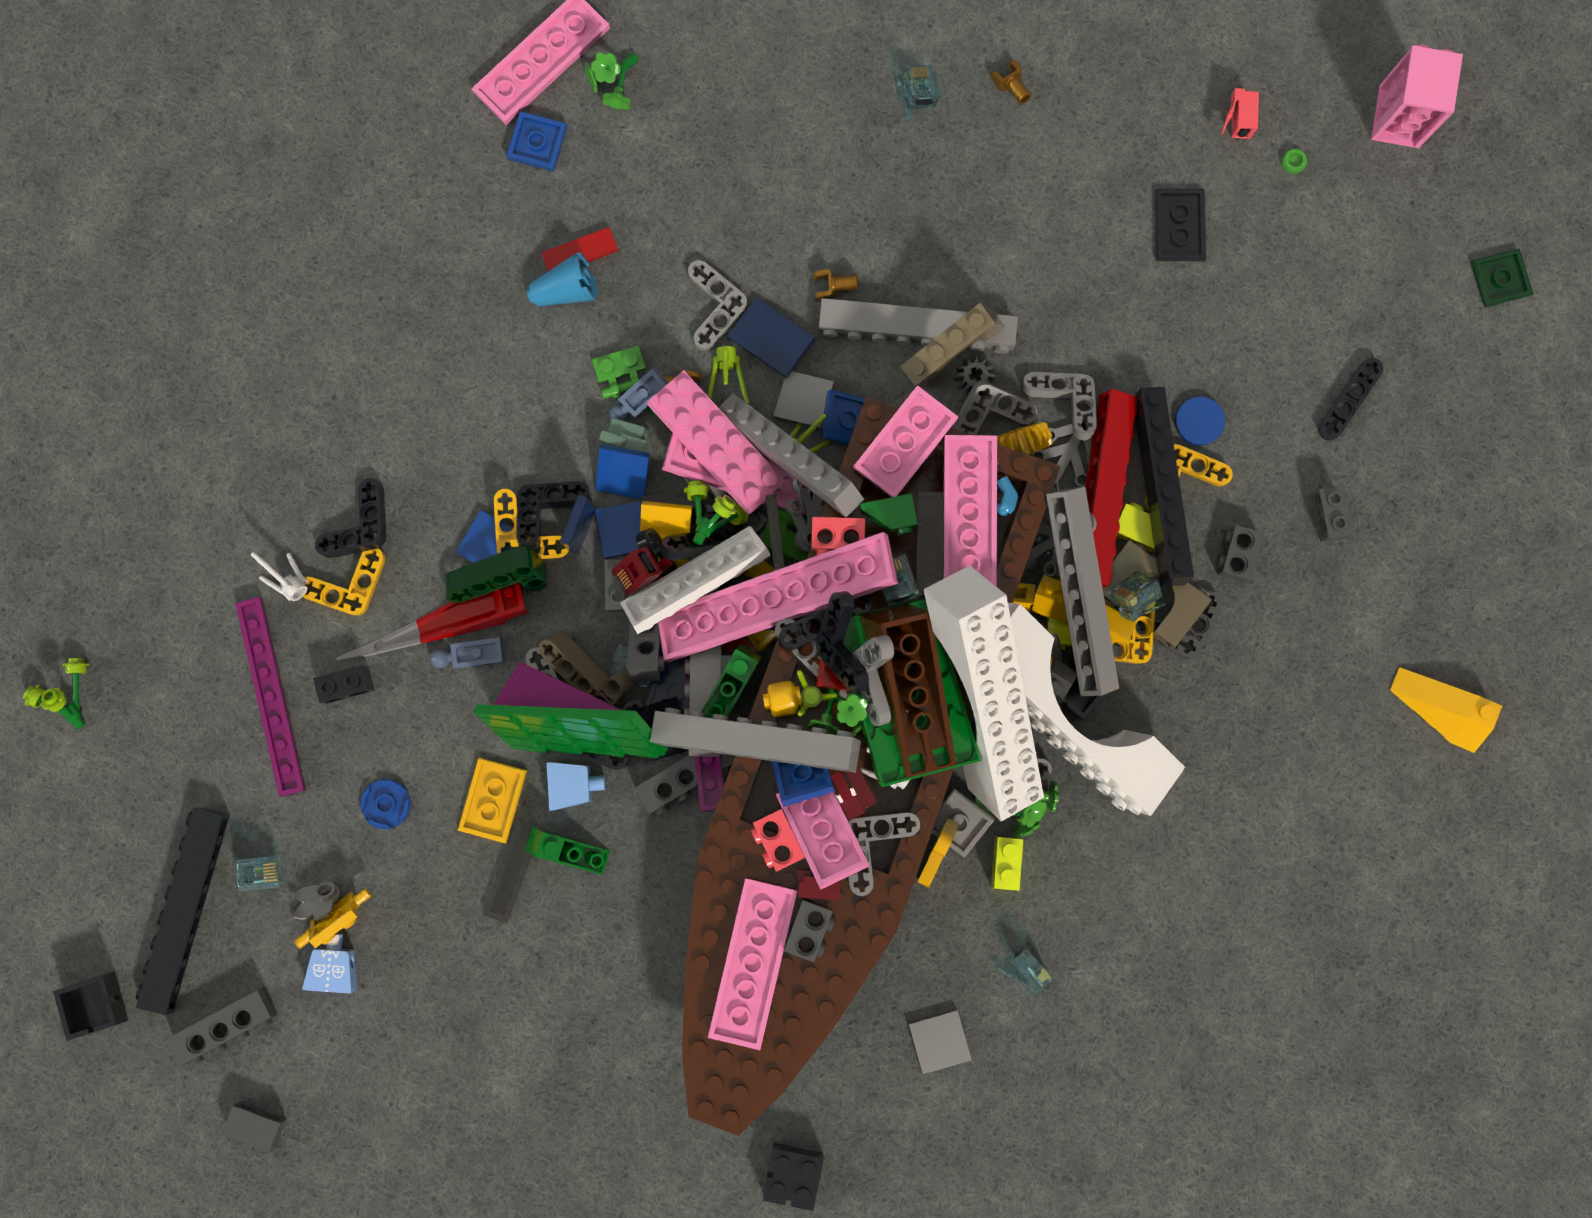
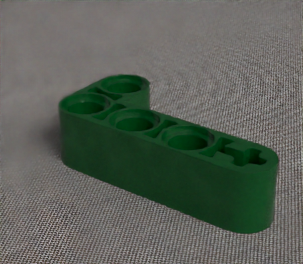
(496, 572)

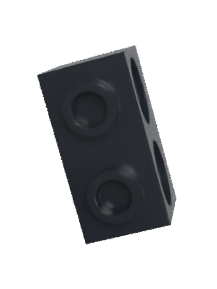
(343, 684)

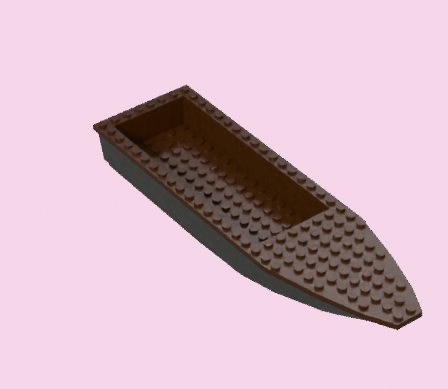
(736, 1083)

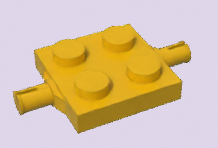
(342, 916)

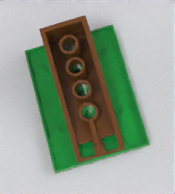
(927, 710)

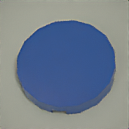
(1200, 421)
(391, 798)

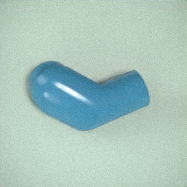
(1009, 497)

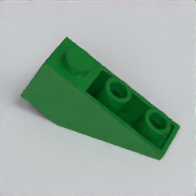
(732, 682)
(566, 851)

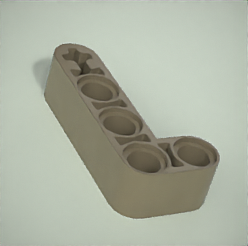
(582, 672)

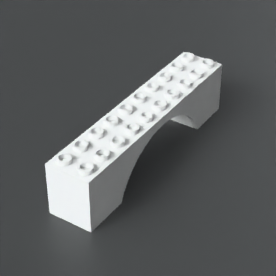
(978, 635)
(1125, 766)

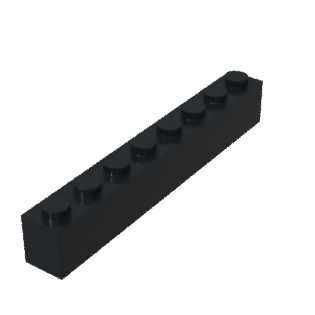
(1163, 488)
(182, 911)

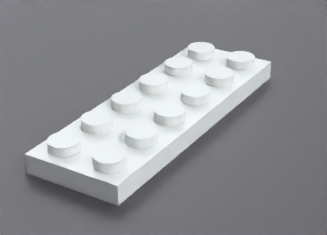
(694, 579)

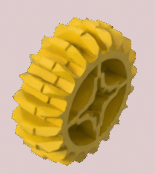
(1027, 438)

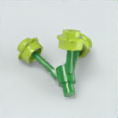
(723, 506)
(54, 698)

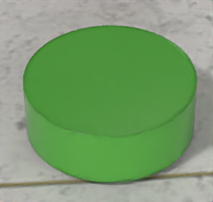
(1294, 161)

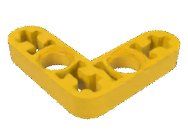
(1212, 478)
(510, 537)
(354, 590)
(1128, 650)
(938, 852)

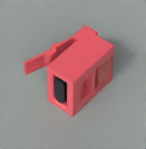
(1243, 113)

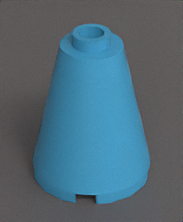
(564, 284)

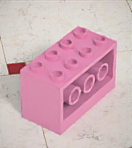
(1417, 96)

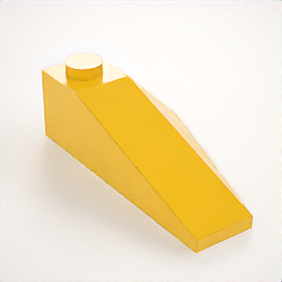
(1050, 603)
(1454, 713)

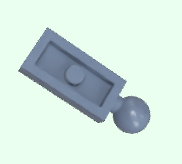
(637, 396)
(469, 654)

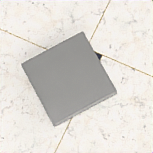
(802, 399)
(971, 817)
(939, 1041)

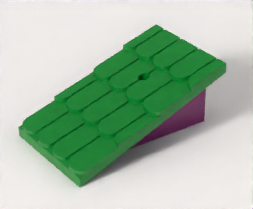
(550, 715)

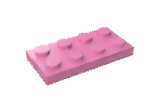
(905, 442)
(825, 838)

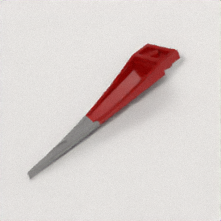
(450, 621)

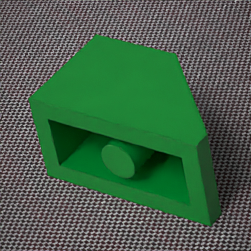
(892, 513)

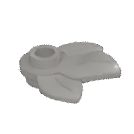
(316, 901)

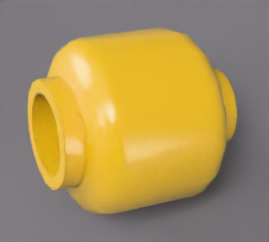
(782, 698)

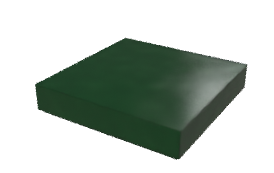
(1502, 278)

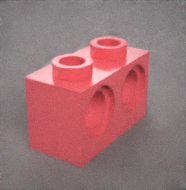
(838, 528)
(784, 837)

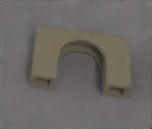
(974, 326)
(1187, 600)

